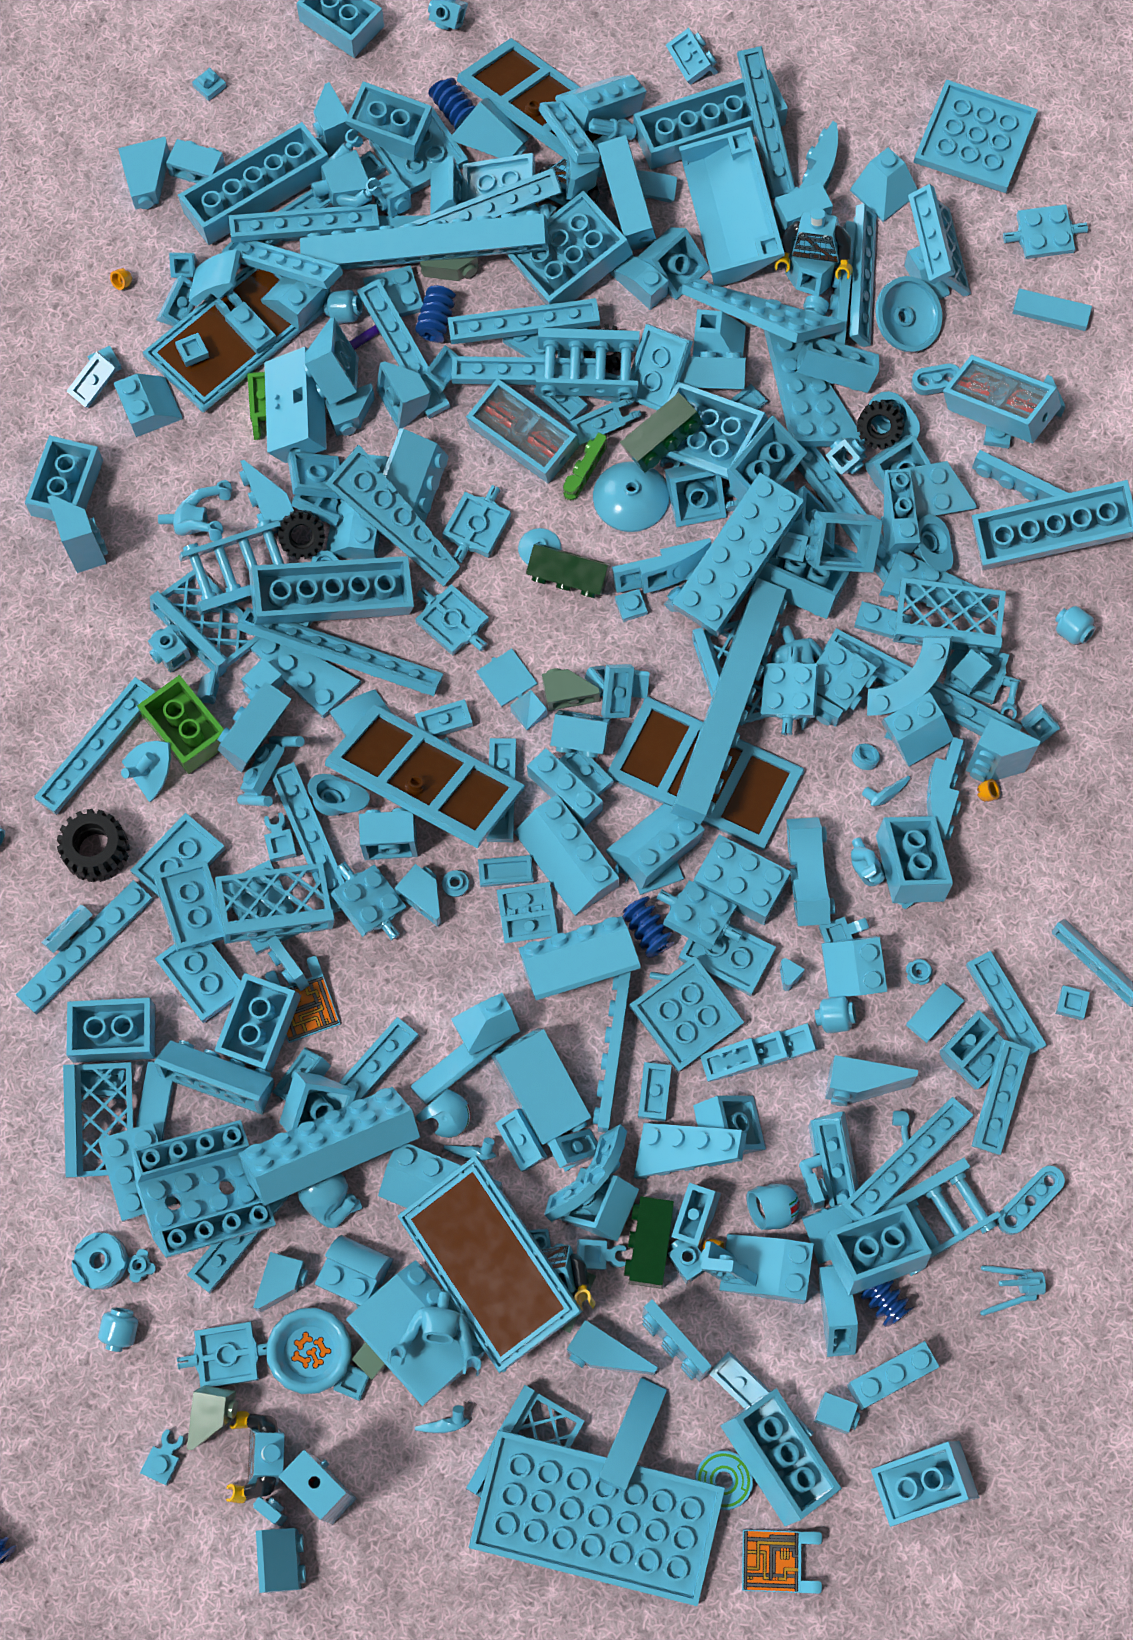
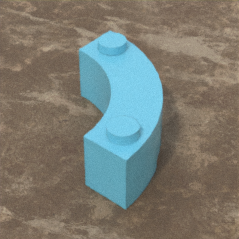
(916, 682)
(808, 877)

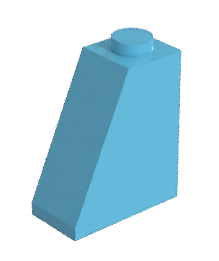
(490, 132)
(145, 170)
(838, 1314)

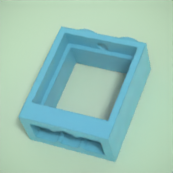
(866, 549)

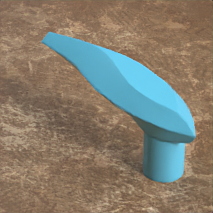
(886, 794)
(469, 1152)
(451, 1424)

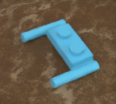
(263, 767)

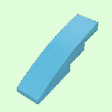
(758, 1052)
(632, 1435)

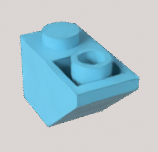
(810, 275)

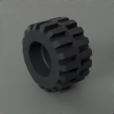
(102, 863)

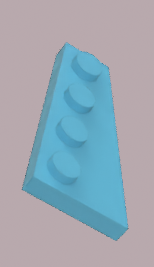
(913, 568)
(309, 676)
(686, 1147)

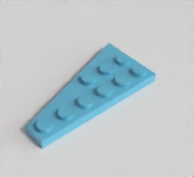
(769, 314)
(809, 404)

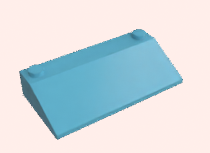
(731, 205)

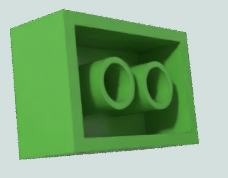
(183, 722)

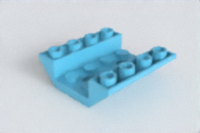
(191, 1172)

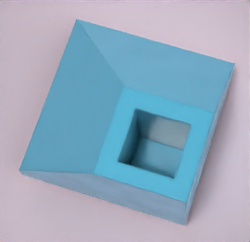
(718, 333)

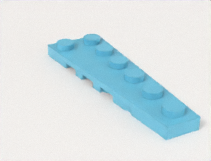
(378, 501)

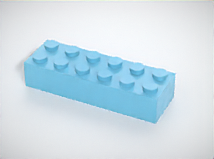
(697, 118)
(254, 182)
(1054, 525)
(738, 554)
(331, 590)
(328, 1145)

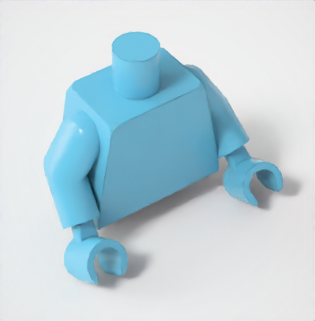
(345, 176)

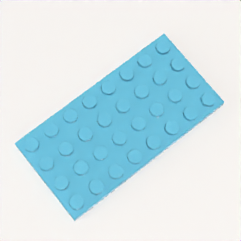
(554, 1513)

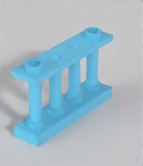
(587, 340)
(234, 592)
(932, 1189)

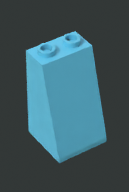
(541, 1086)

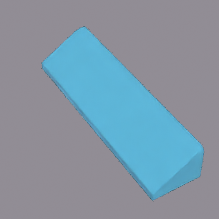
(1094, 960)
(449, 1071)
(836, 1157)

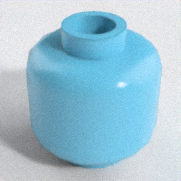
(343, 306)
(1075, 625)
(835, 1015)
(118, 1329)

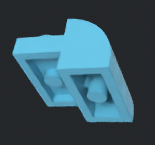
(973, 1050)
(352, 1270)

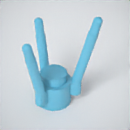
(1028, 1282)

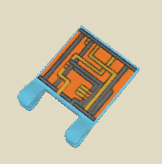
(315, 1007)
(774, 1561)

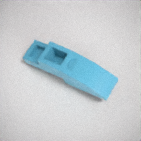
(821, 158)
(660, 571)
(941, 795)

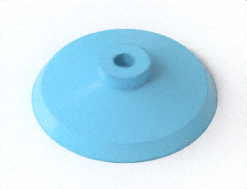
(539, 536)

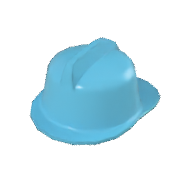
(882, 423)
(934, 543)
(336, 796)

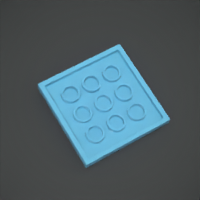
(975, 136)

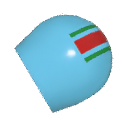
(451, 1113)
(778, 1203)

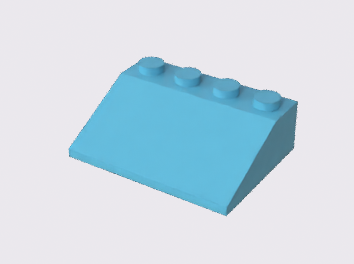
(581, 252)
(724, 434)
(808, 587)
(385, 1319)

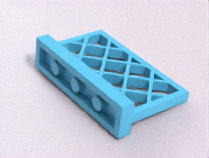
(938, 240)
(962, 640)
(198, 643)
(710, 663)
(280, 924)
(73, 1114)
(513, 1424)

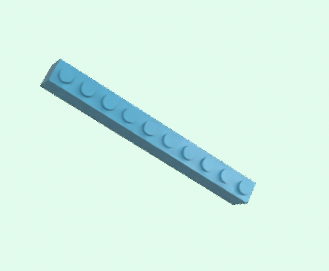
(431, 241)
(728, 702)

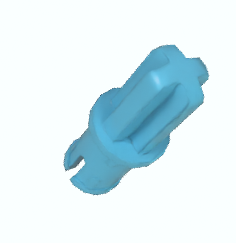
(612, 128)

